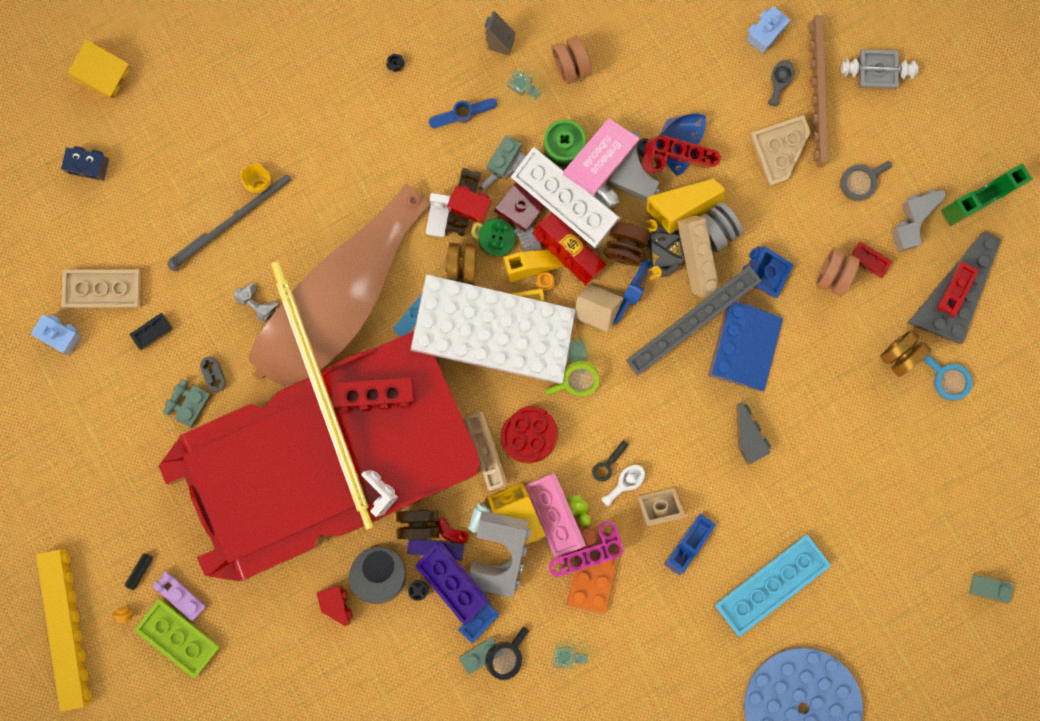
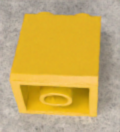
(98, 70)
(517, 504)

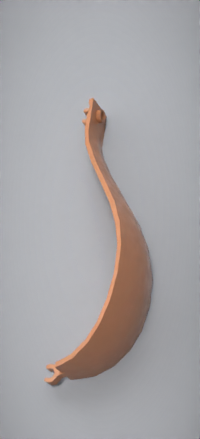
(336, 294)

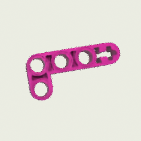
(584, 553)

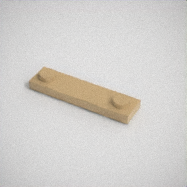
(489, 459)

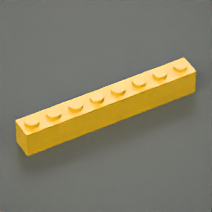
(63, 629)

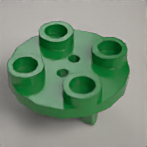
(495, 246)

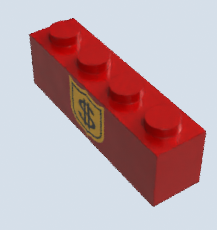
(568, 248)

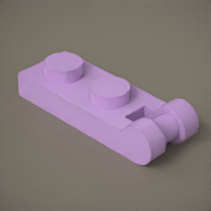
(180, 596)

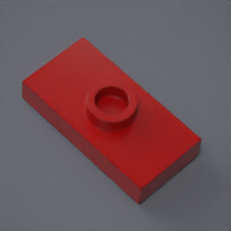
(871, 259)

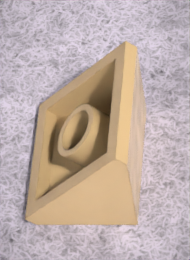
(597, 307)
(660, 507)

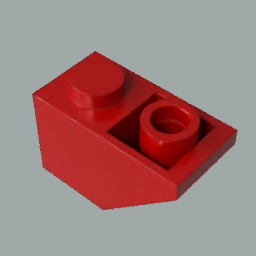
(333, 604)

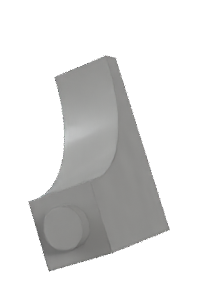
(632, 178)

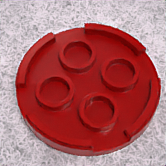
(529, 435)

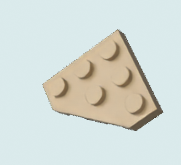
(780, 148)

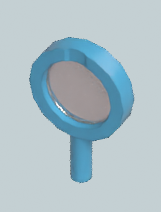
(950, 381)

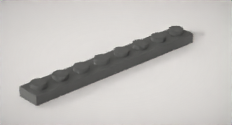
(693, 320)

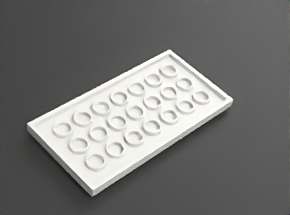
(493, 329)

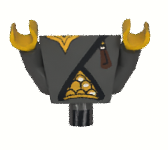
(665, 250)

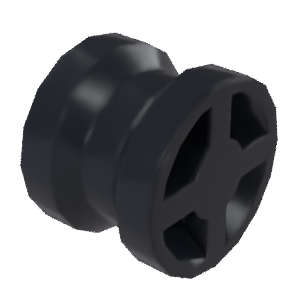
(418, 590)

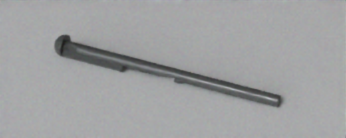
(204, 239)

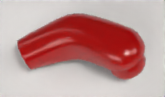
(450, 533)

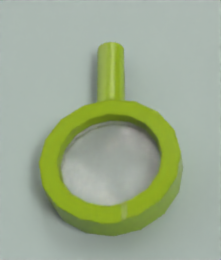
(579, 379)

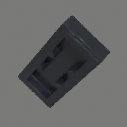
(151, 331)

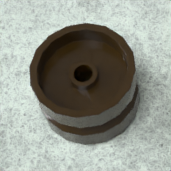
(417, 524)

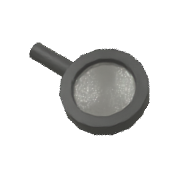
(860, 181)

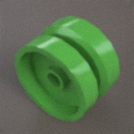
(560, 132)

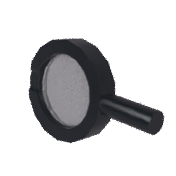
(505, 658)

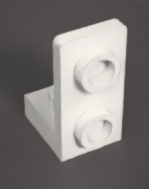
(438, 215)
(388, 494)

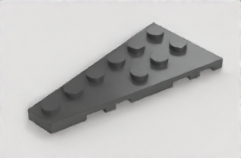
(928, 318)

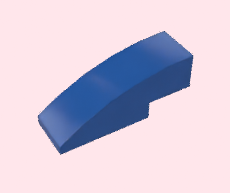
(689, 544)

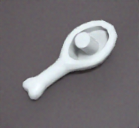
(629, 480)

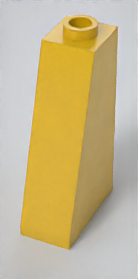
(684, 203)

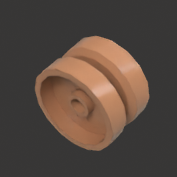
(571, 60)
(837, 272)

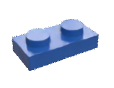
(479, 623)

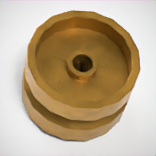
(460, 263)
(905, 353)

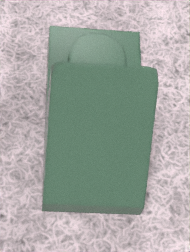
(991, 588)

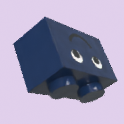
(85, 163)

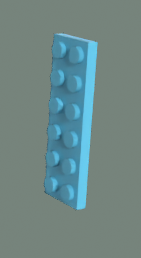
(772, 585)

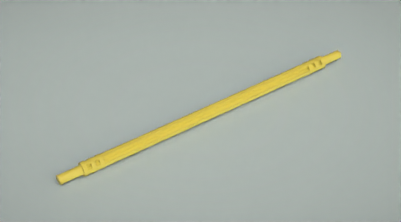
(322, 395)

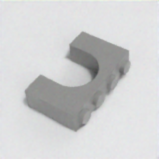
(510, 533)

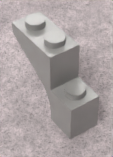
(916, 210)

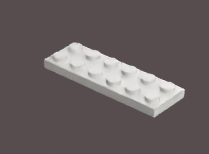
(565, 198)

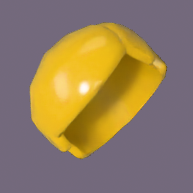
(255, 178)

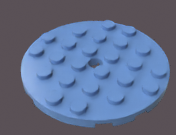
(802, 677)

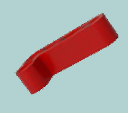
(683, 154)

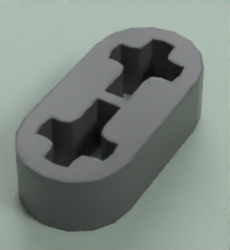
(209, 376)

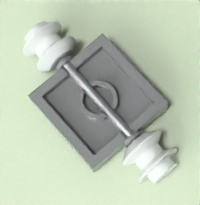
(879, 69)

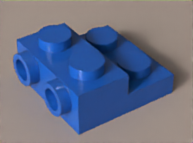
(770, 268)

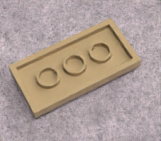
(101, 288)

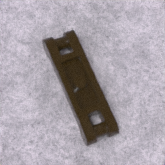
(450, 227)

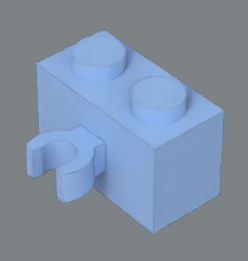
(768, 29)
(56, 334)

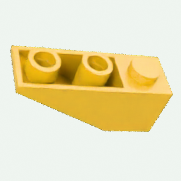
(530, 263)

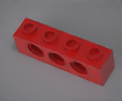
(341, 391)

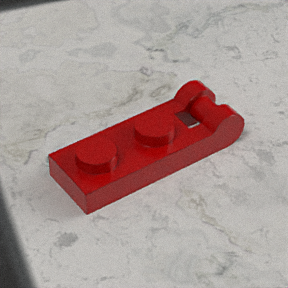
(957, 288)

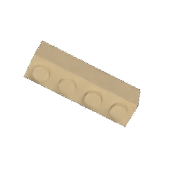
(698, 255)

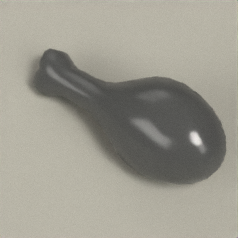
(781, 77)

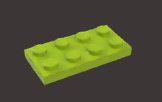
(177, 638)

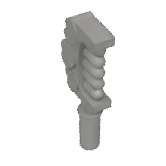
(493, 177)
(527, 239)

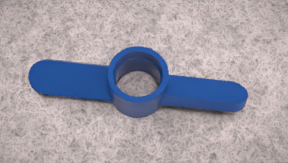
(451, 116)
(634, 290)

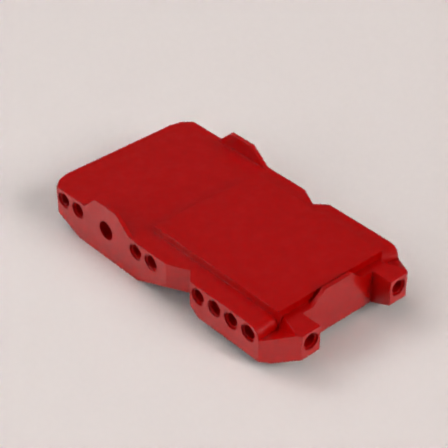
(272, 476)

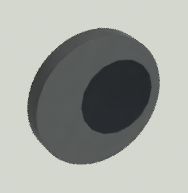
(377, 575)

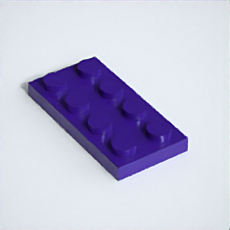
(452, 583)

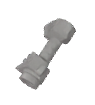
(244, 296)

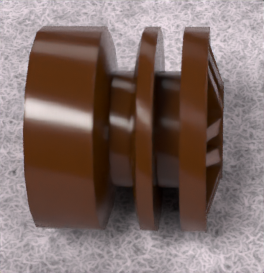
(625, 248)

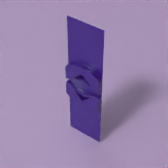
(424, 546)

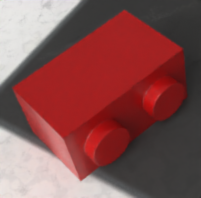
(469, 204)

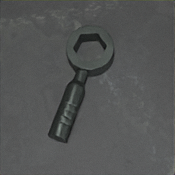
(613, 457)

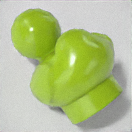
(579, 508)

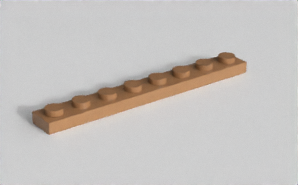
(818, 100)

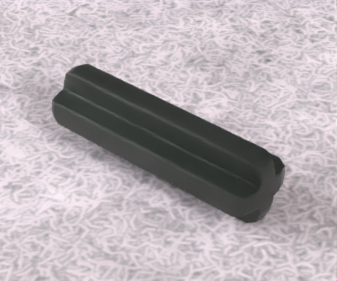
(138, 571)

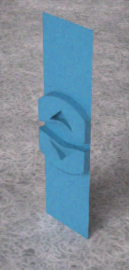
(408, 320)

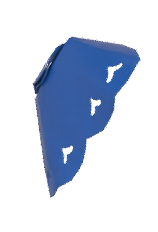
(682, 129)

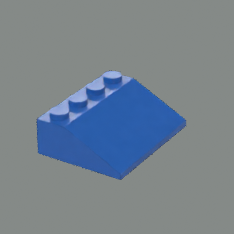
(745, 346)

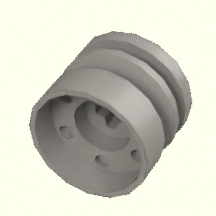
(722, 225)

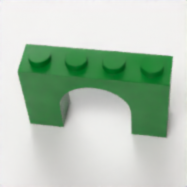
(986, 195)

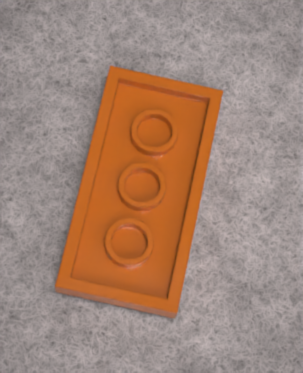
(592, 584)

